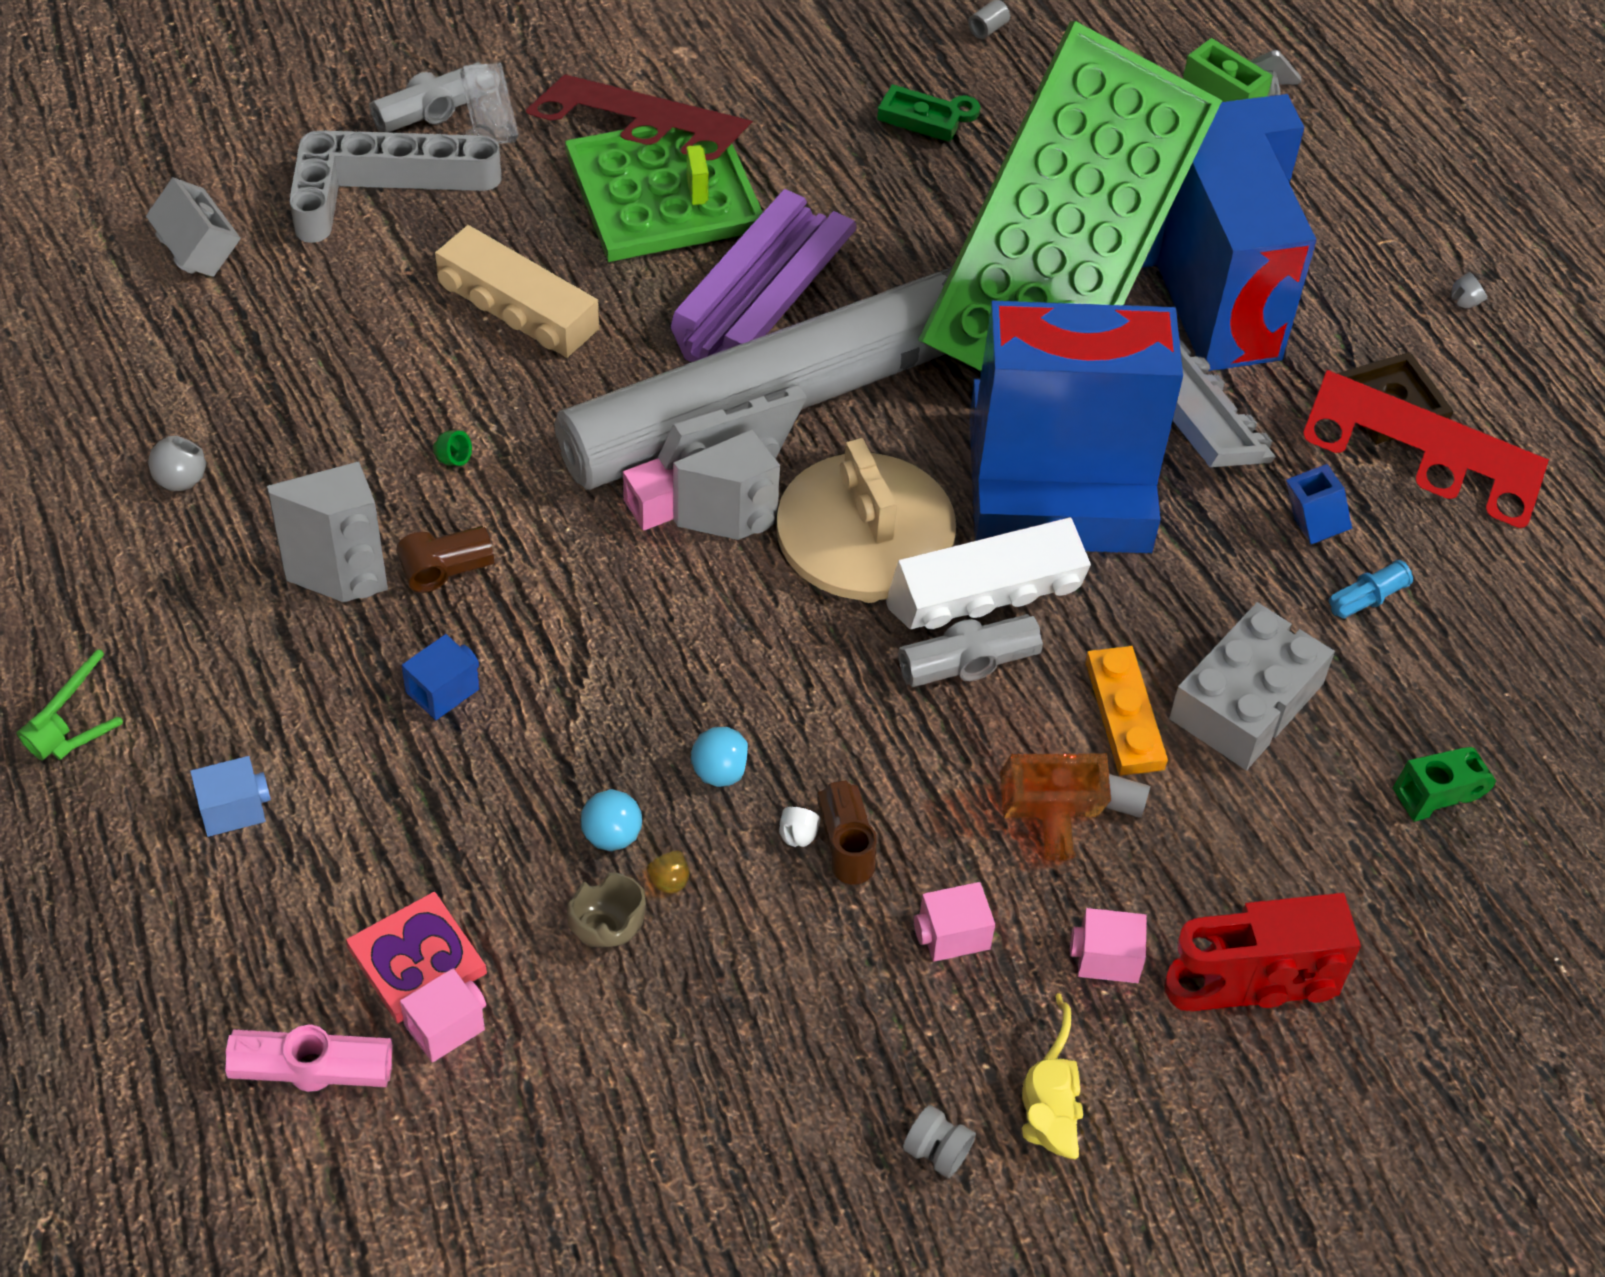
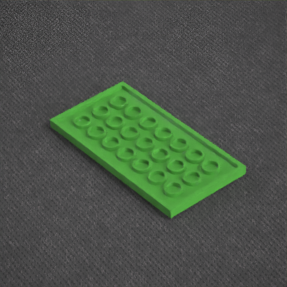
(1075, 190)

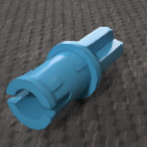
(1371, 589)

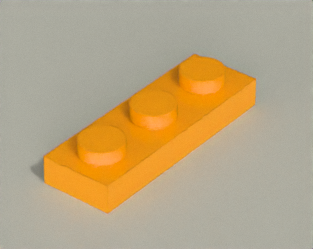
(1126, 711)

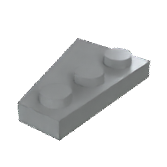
(768, 420)

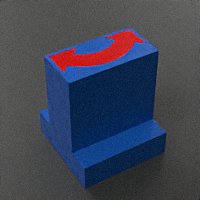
(1238, 237)
(1074, 420)

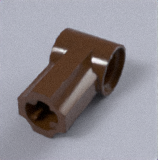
(431, 560)
(848, 832)

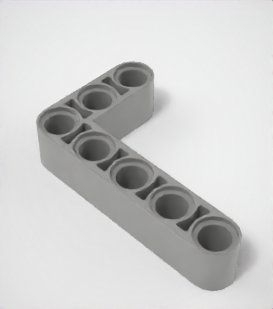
(383, 161)

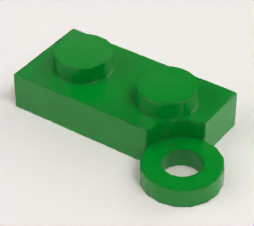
(926, 113)

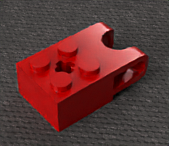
(1267, 954)

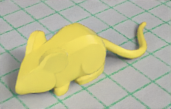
(1050, 1097)

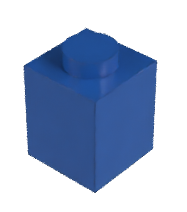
(1319, 504)
(441, 676)

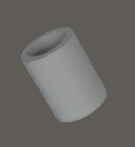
(989, 19)
(1127, 796)

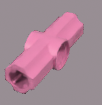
(277, 1058)

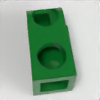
(1442, 781)

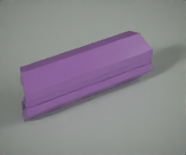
(759, 277)

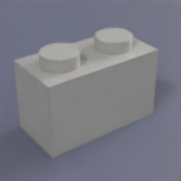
(192, 228)

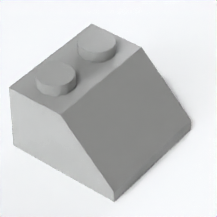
(727, 488)

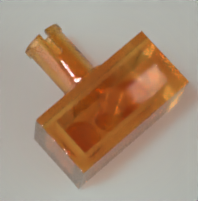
(1055, 790)

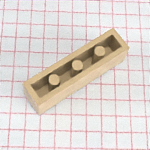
(517, 291)

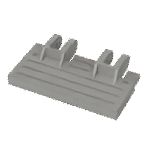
(1211, 419)

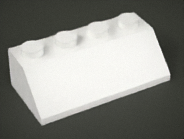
(988, 575)

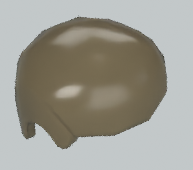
(607, 912)

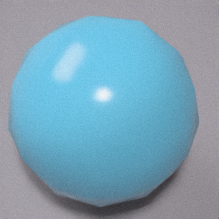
(719, 756)
(611, 820)

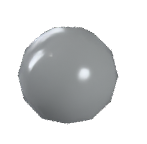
(176, 463)

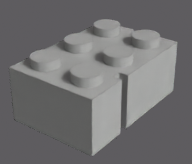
(1242, 680)

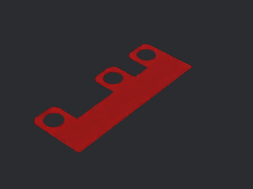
(1441, 439)

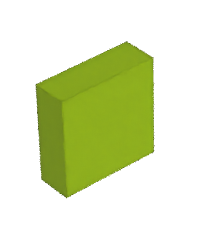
(697, 174)

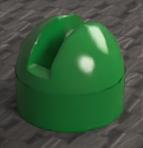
(455, 442)

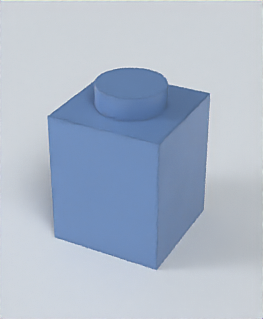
(230, 795)

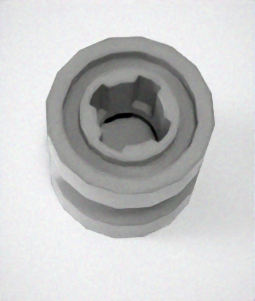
(939, 1141)

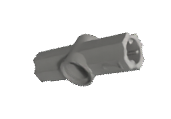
(423, 98)
(970, 650)

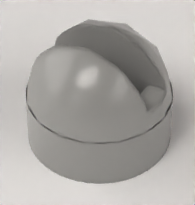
(1468, 291)

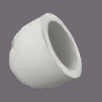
(798, 826)

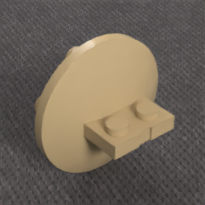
(857, 517)

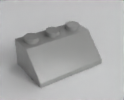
(329, 533)

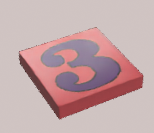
(413, 950)

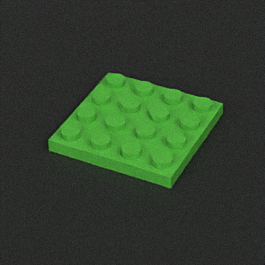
(643, 195)

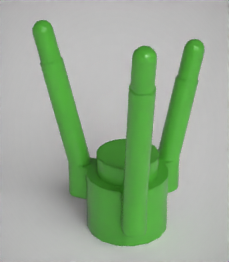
(47, 729)

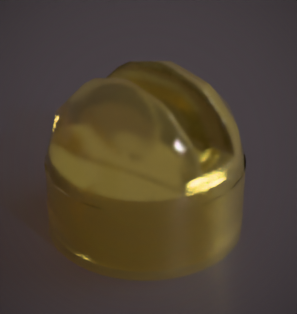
(669, 872)

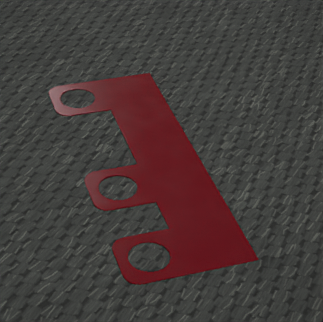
(647, 110)

